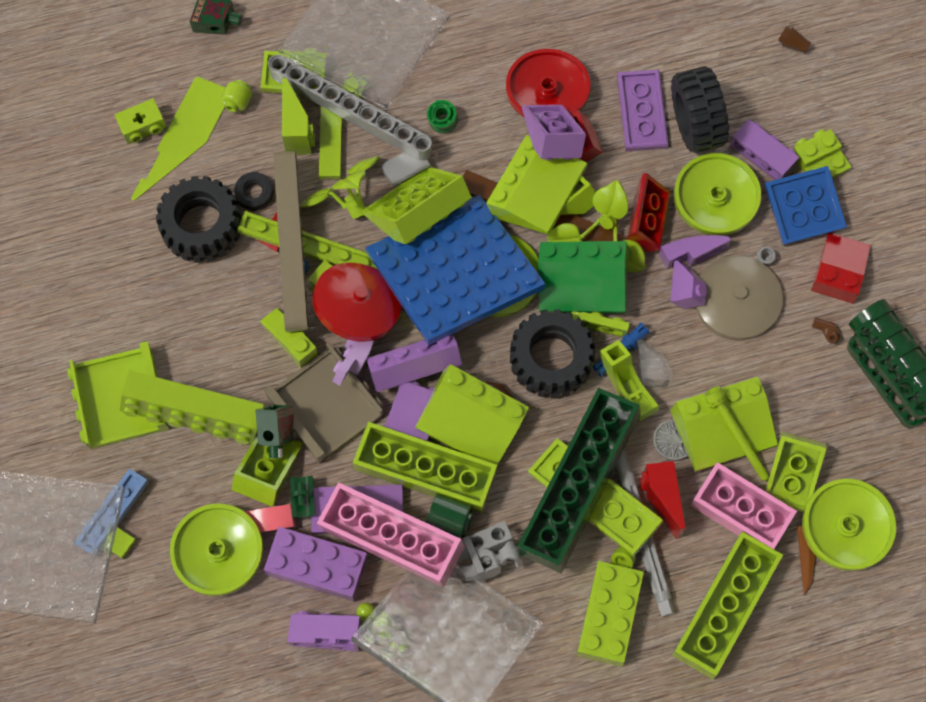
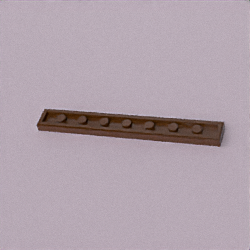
(484, 187)

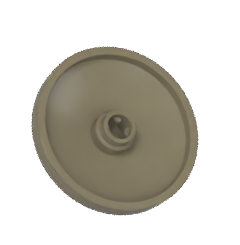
(740, 298)

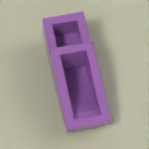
(693, 249)

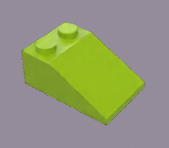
(296, 130)
(795, 470)
(263, 476)

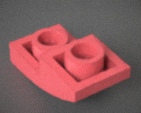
(272, 517)

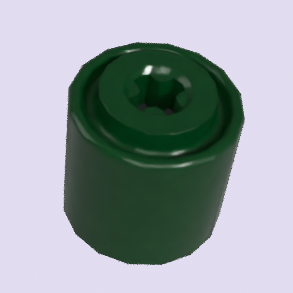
(450, 515)

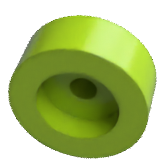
(622, 558)

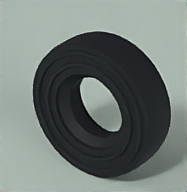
(253, 203)

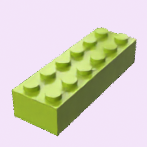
(189, 407)
(424, 466)
(727, 605)

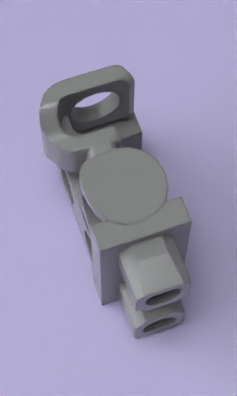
(481, 549)

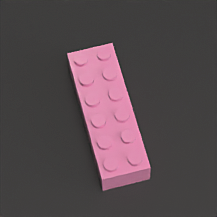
(391, 534)

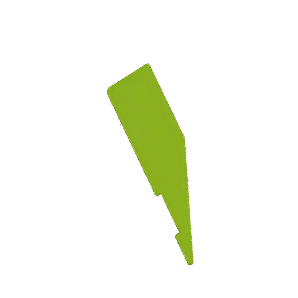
(187, 131)

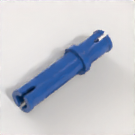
(629, 342)

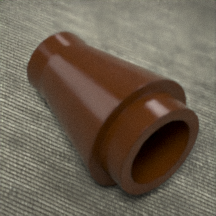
(793, 39)

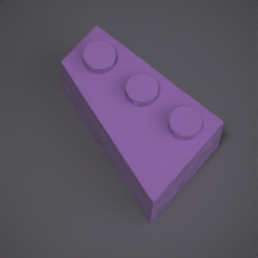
(323, 631)

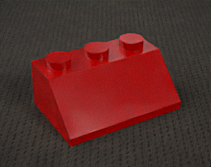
(649, 213)

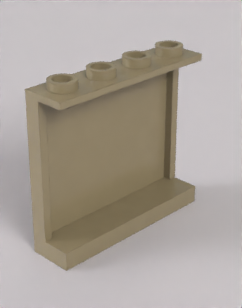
(324, 412)

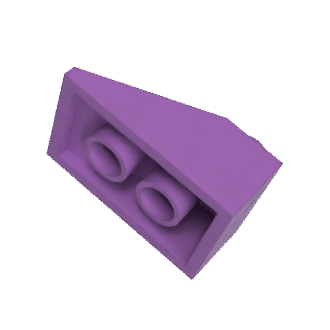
(554, 132)

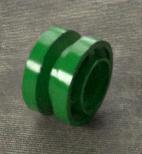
(442, 107)

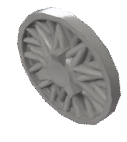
(669, 442)

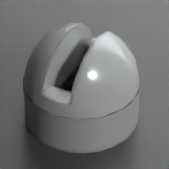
(769, 259)

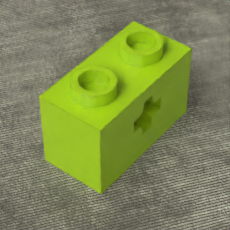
(144, 112)

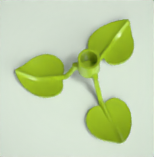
(352, 201)
(613, 205)

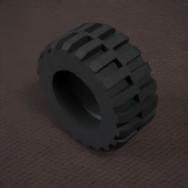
(700, 109)
(190, 195)
(552, 326)

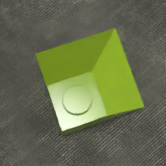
(581, 199)

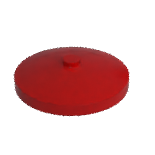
(548, 79)
(355, 302)

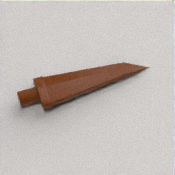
(807, 560)

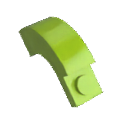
(624, 379)

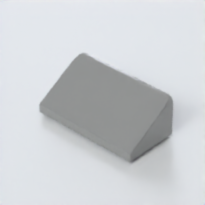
(402, 167)

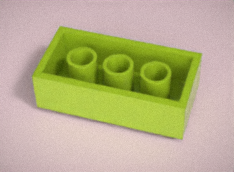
(610, 614)

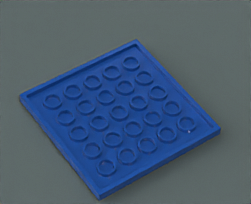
(456, 271)

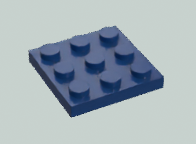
(805, 205)

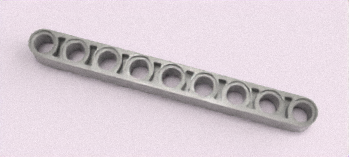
(355, 115)

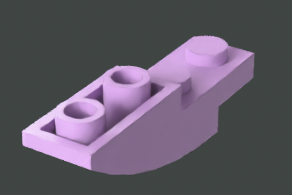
(354, 359)

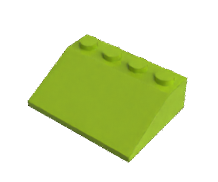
(535, 189)
(418, 204)
(471, 416)
(707, 434)

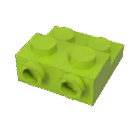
(821, 152)

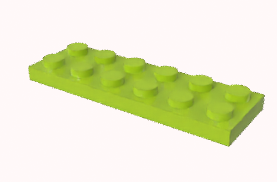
(616, 512)

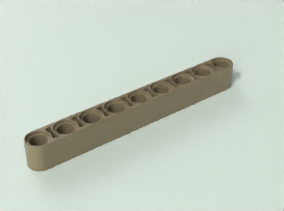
(291, 242)

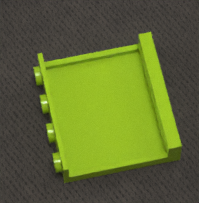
(99, 394)

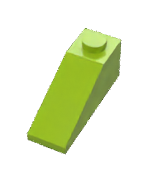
(294, 343)

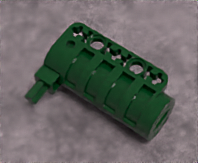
(895, 357)

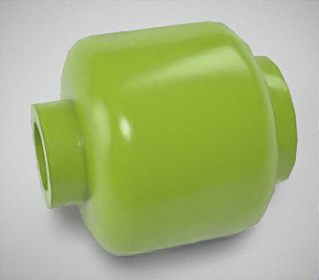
(236, 96)

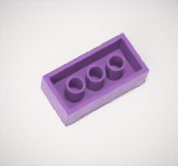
(316, 564)

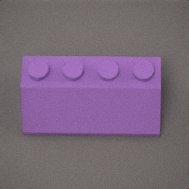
(412, 362)

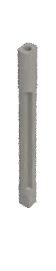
(649, 550)

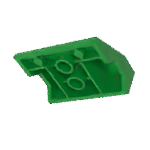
(584, 276)

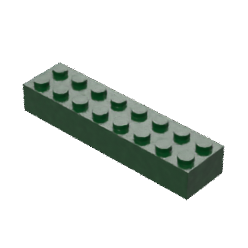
(579, 480)

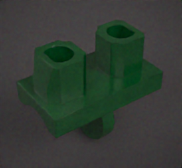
(302, 497)

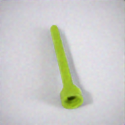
(716, 397)

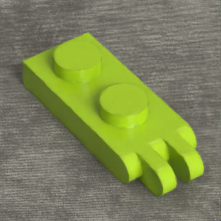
(599, 323)

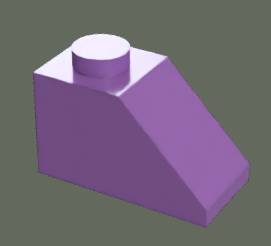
(687, 287)

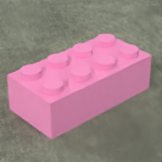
(742, 506)

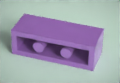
(764, 150)

